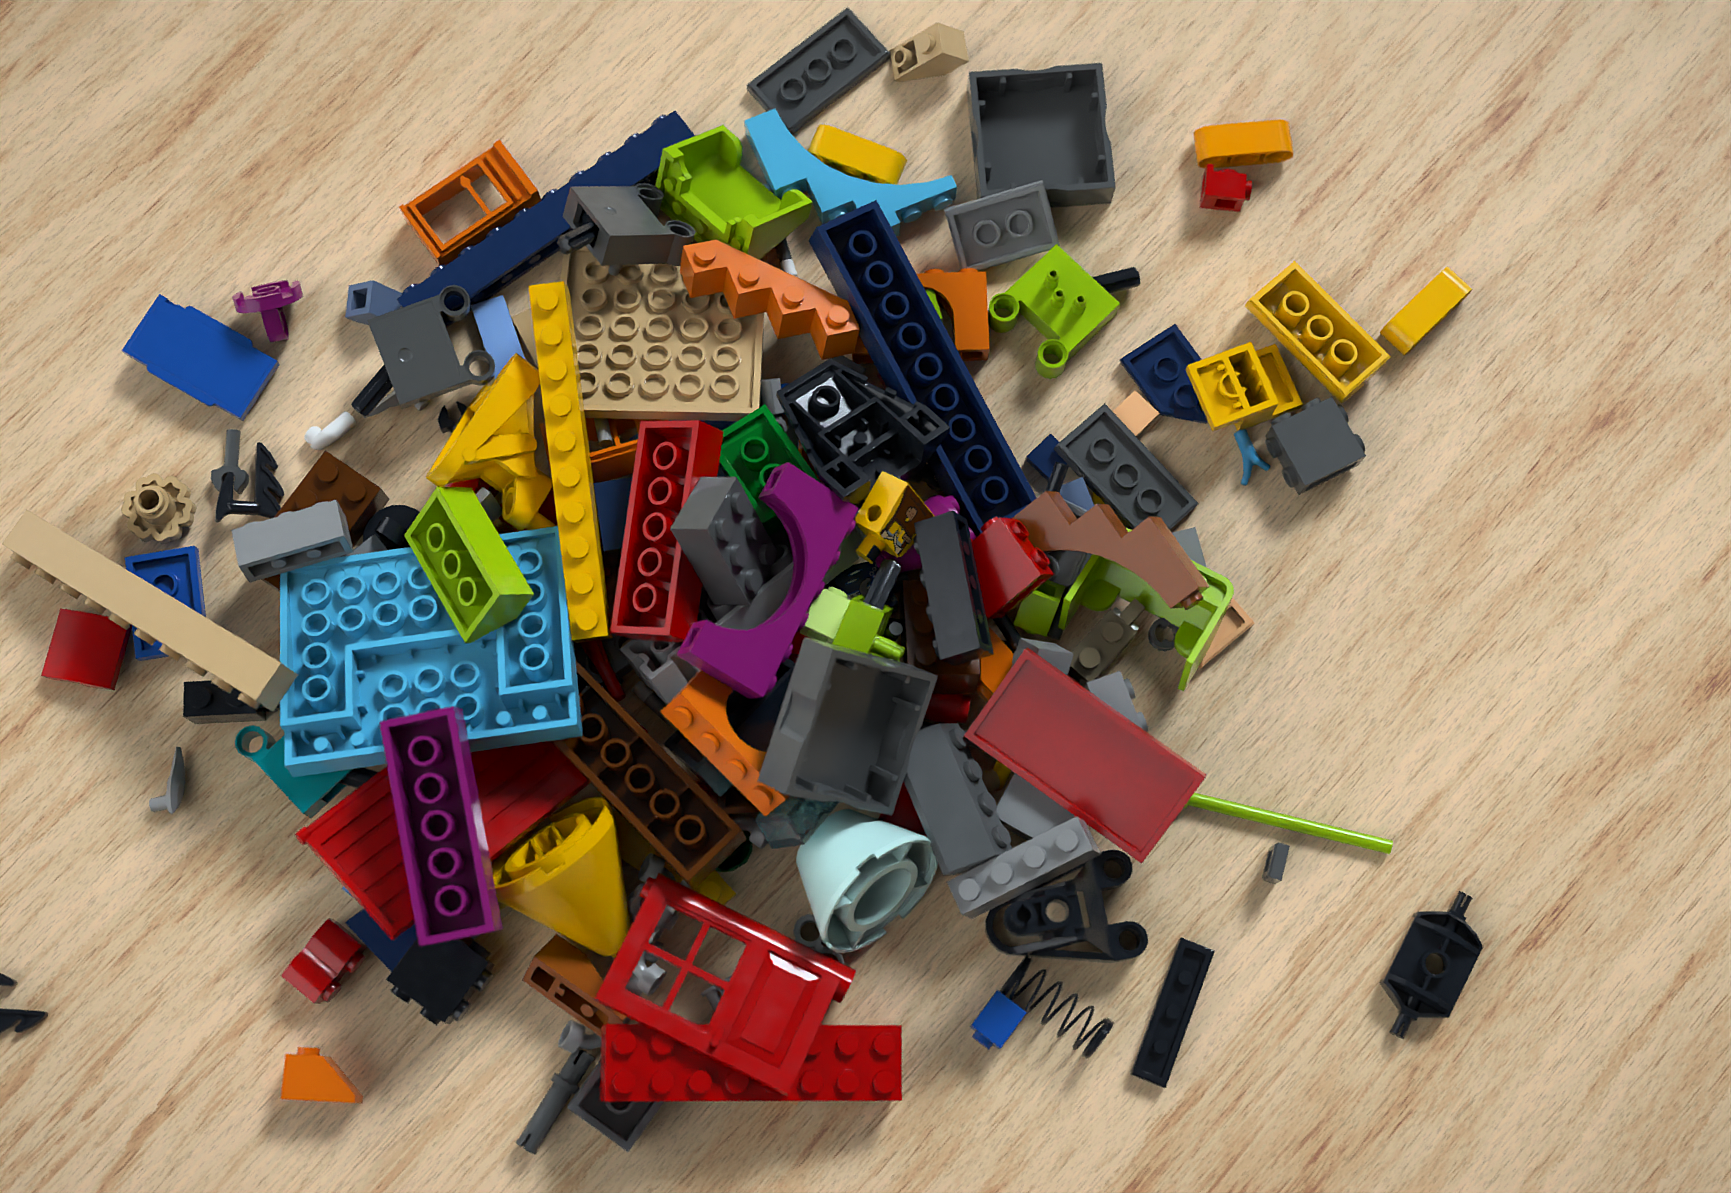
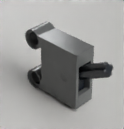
(623, 226)
(420, 354)

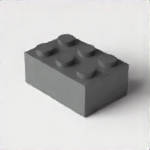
(724, 541)

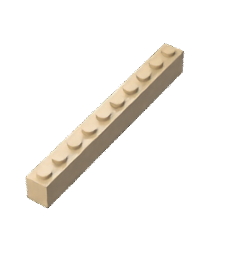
(149, 610)

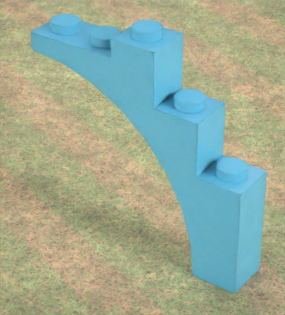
(833, 193)

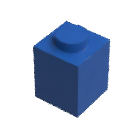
(996, 1021)

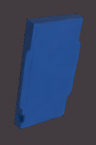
(201, 357)

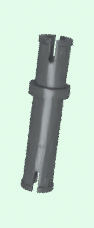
(555, 1099)

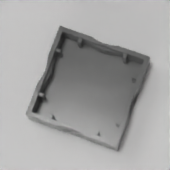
(1042, 129)
(847, 727)

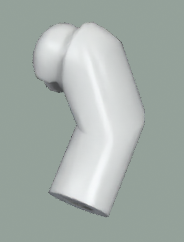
(331, 433)

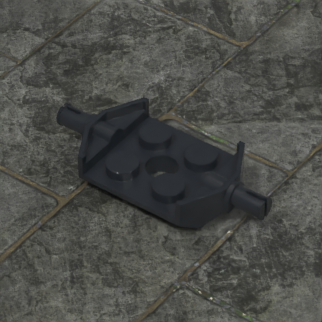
(1410, 983)

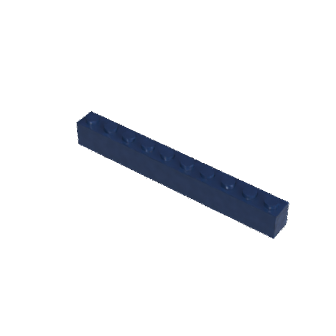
(534, 231)

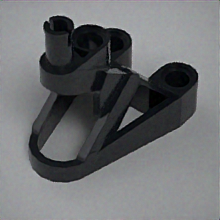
(1030, 918)

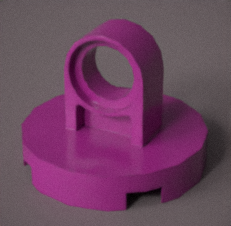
(269, 301)

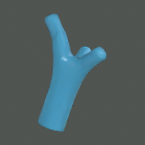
(1249, 455)

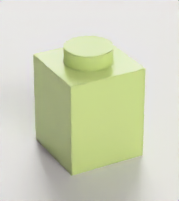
(826, 615)

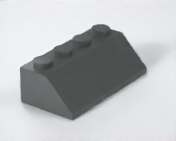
(953, 800)

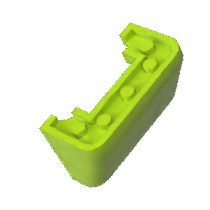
(722, 199)

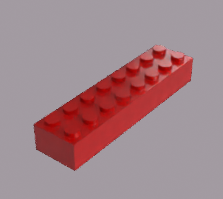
(839, 1066)

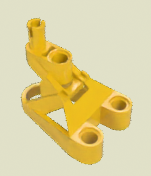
(499, 446)

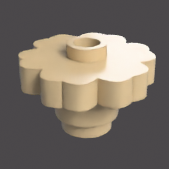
(158, 508)

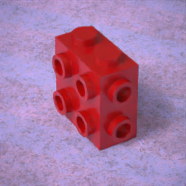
(1007, 565)

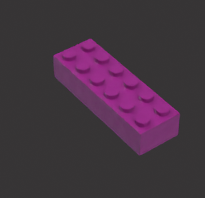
(440, 825)

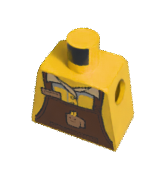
(889, 518)

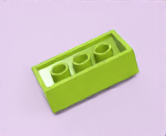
(467, 562)

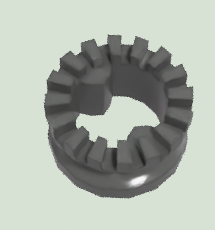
(1165, 644)

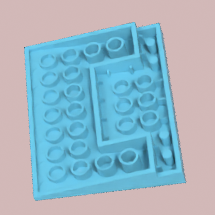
(383, 647)

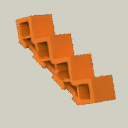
(759, 287)

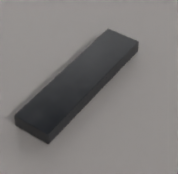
(1172, 1012)

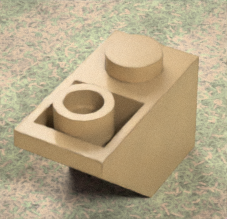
(929, 53)

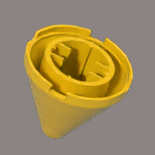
(570, 877)

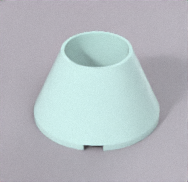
(862, 877)

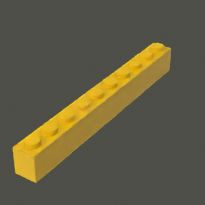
(570, 462)

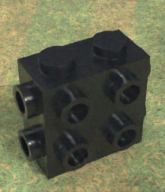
(442, 978)

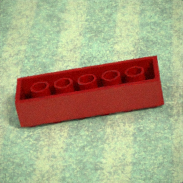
(656, 583)

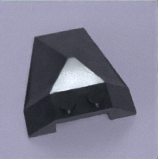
(858, 429)

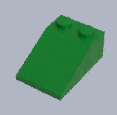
(751, 453)

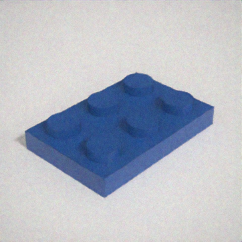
(176, 574)

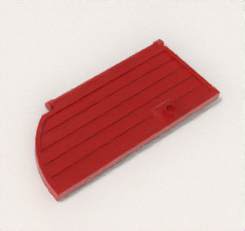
(362, 836)

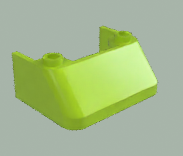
(1106, 580)

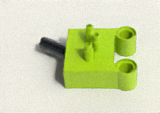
(1061, 305)
(869, 615)

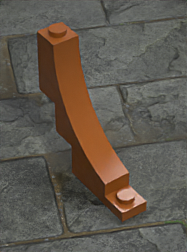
(1146, 550)

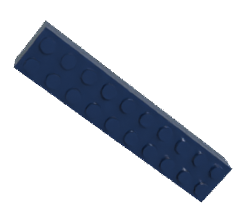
(921, 362)

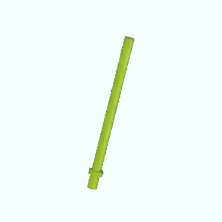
(1290, 823)

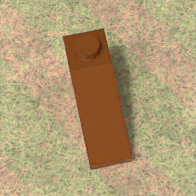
(571, 983)

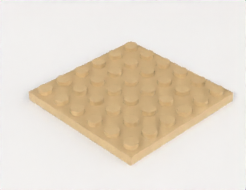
(657, 350)

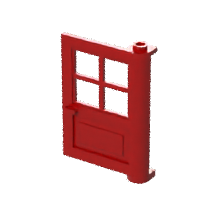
(767, 1005)

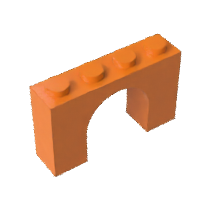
(965, 301)
(702, 718)

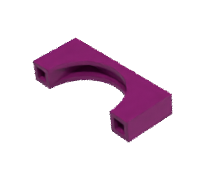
(816, 527)

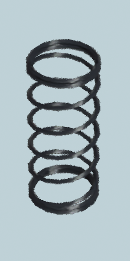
(1097, 1039)

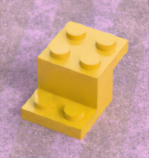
(1243, 386)

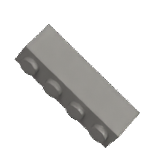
(1023, 867)

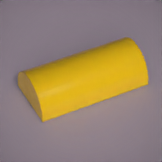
(1318, 332)

